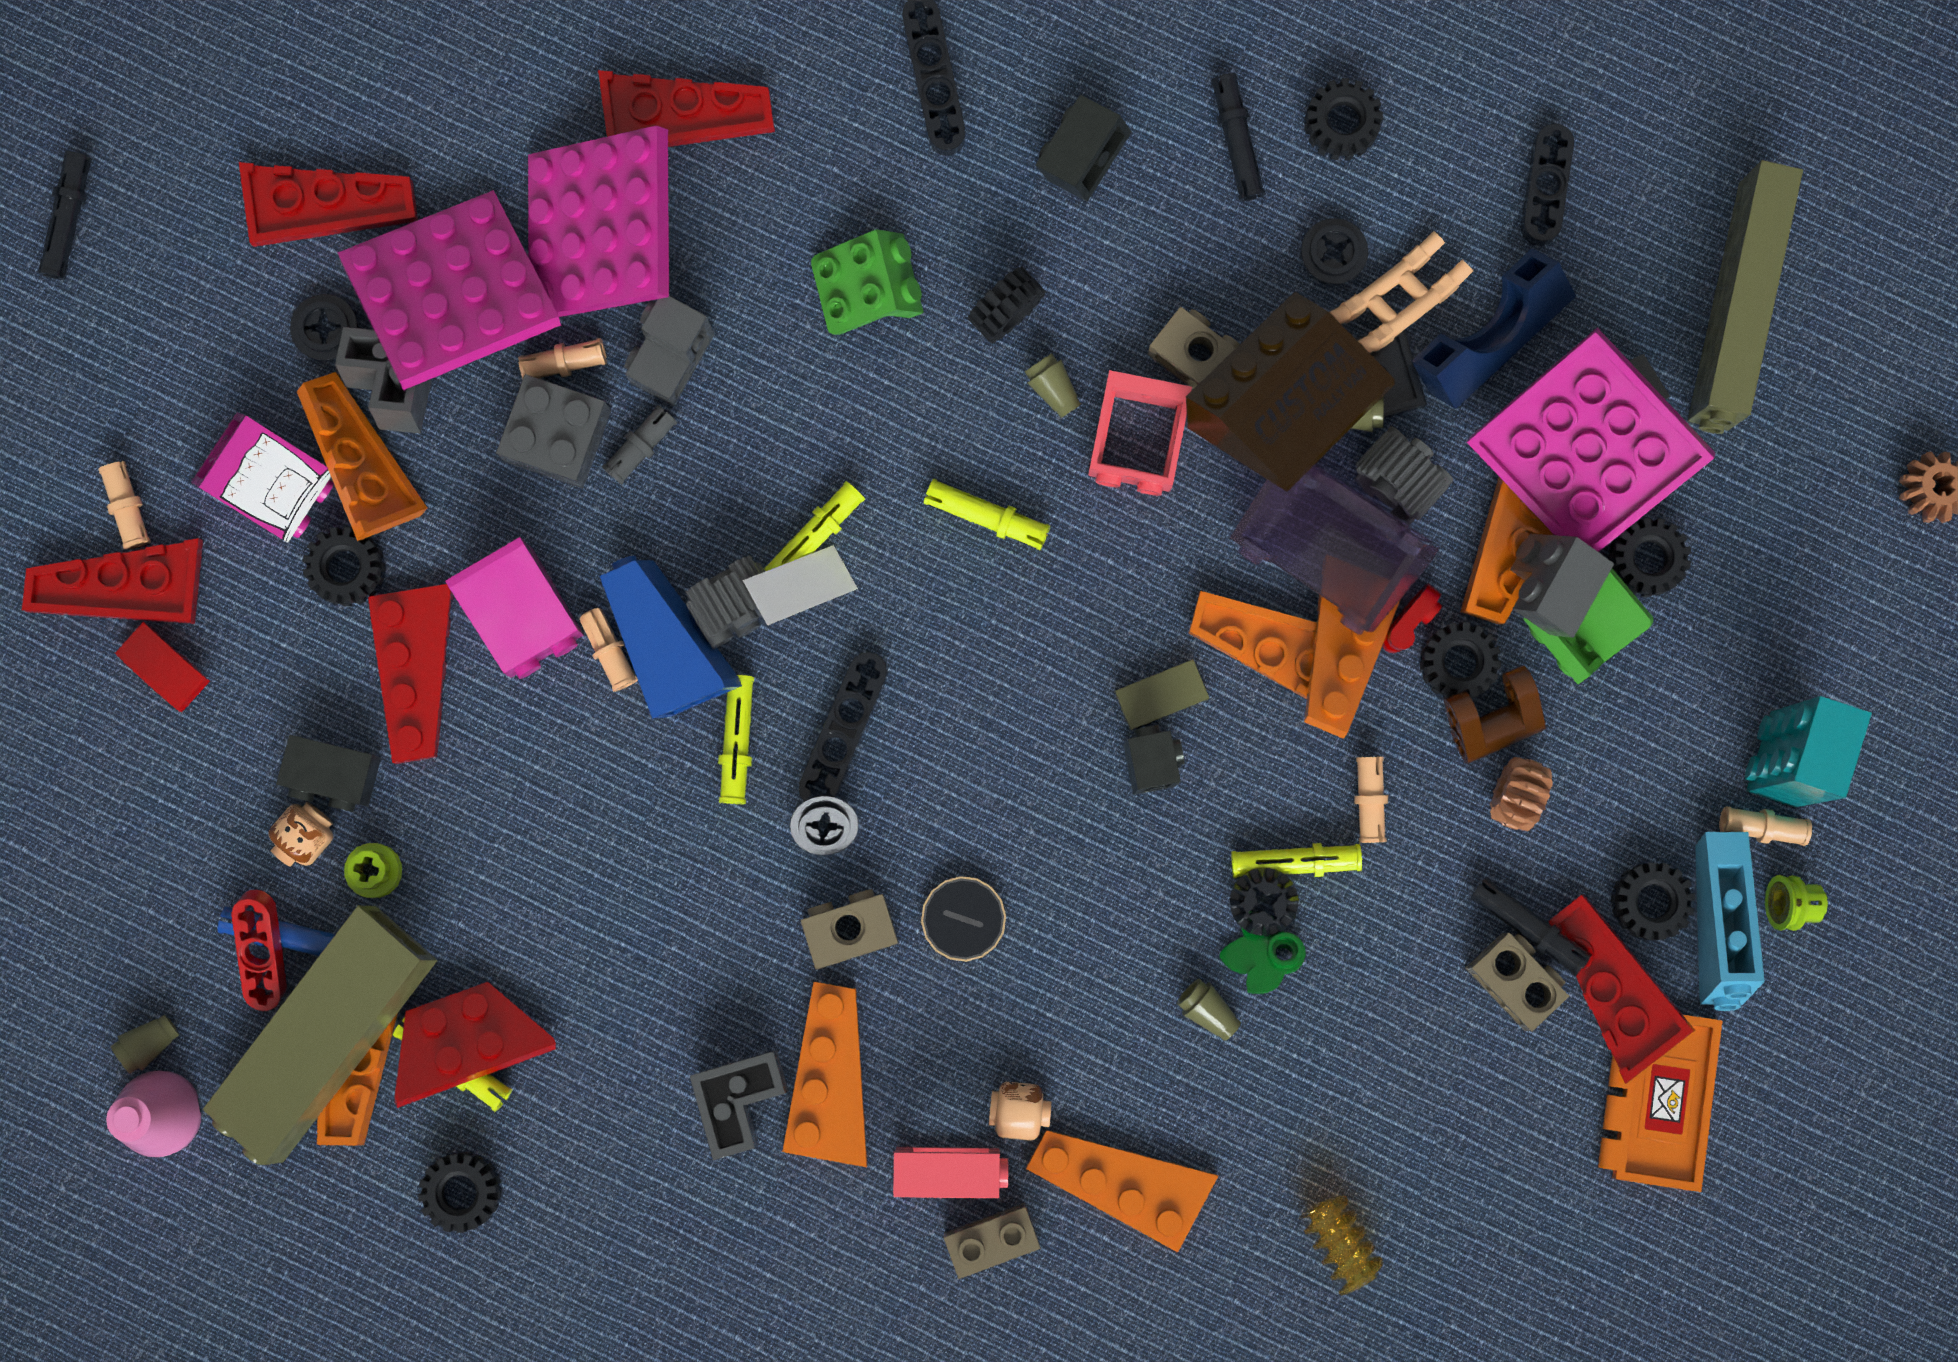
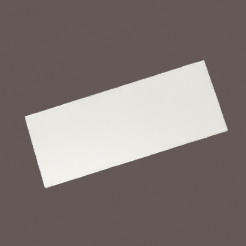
(800, 585)

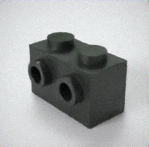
(1083, 147)
(1153, 759)
(328, 771)

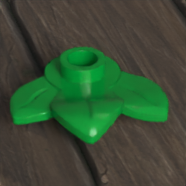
(1258, 959)

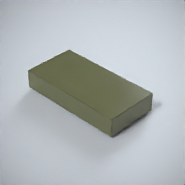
(1161, 695)

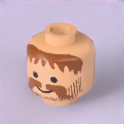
(300, 834)
(1019, 1111)

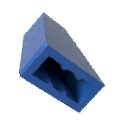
(663, 640)

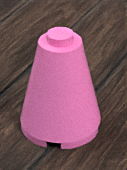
(155, 1114)

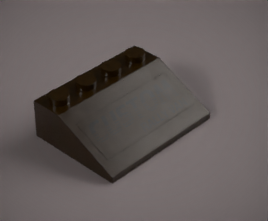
(1287, 392)

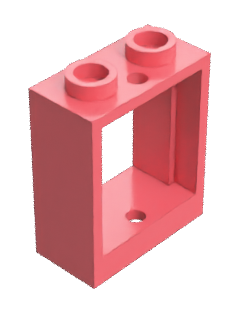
(1146, 391)
(949, 1172)

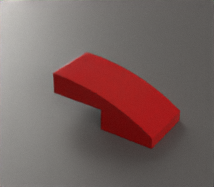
(162, 667)

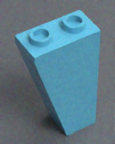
(1727, 921)

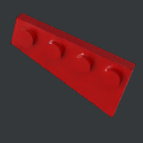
(134, 585)
(411, 656)

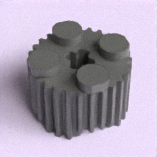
(1402, 475)
(725, 603)

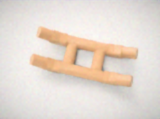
(1403, 275)

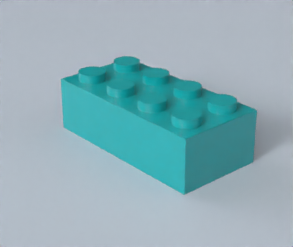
(1807, 752)

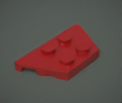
(463, 1041)

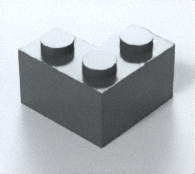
(671, 350)
(366, 366)
(1559, 582)
(725, 1096)

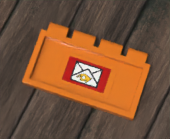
(1664, 1114)

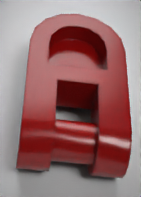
(1420, 608)

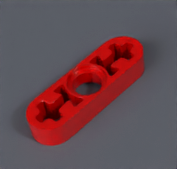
(267, 933)

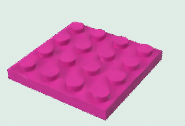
(601, 221)
(449, 289)
(1591, 444)

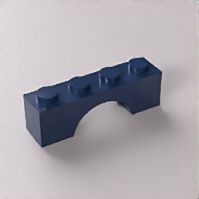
(1531, 297)

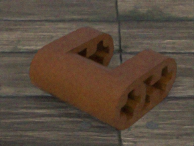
(1496, 730)

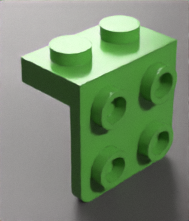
(866, 281)
(1607, 628)

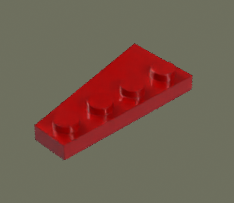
(686, 108)
(306, 204)
(1625, 999)

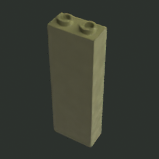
(1745, 297)
(319, 1035)

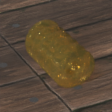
(1343, 1243)

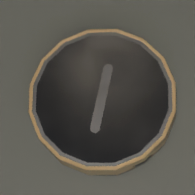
(963, 918)

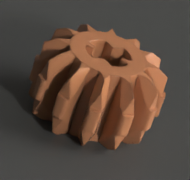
(1921, 485)
(1521, 794)

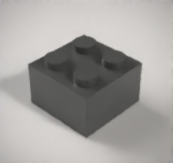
(553, 431)

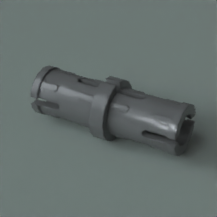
(639, 444)

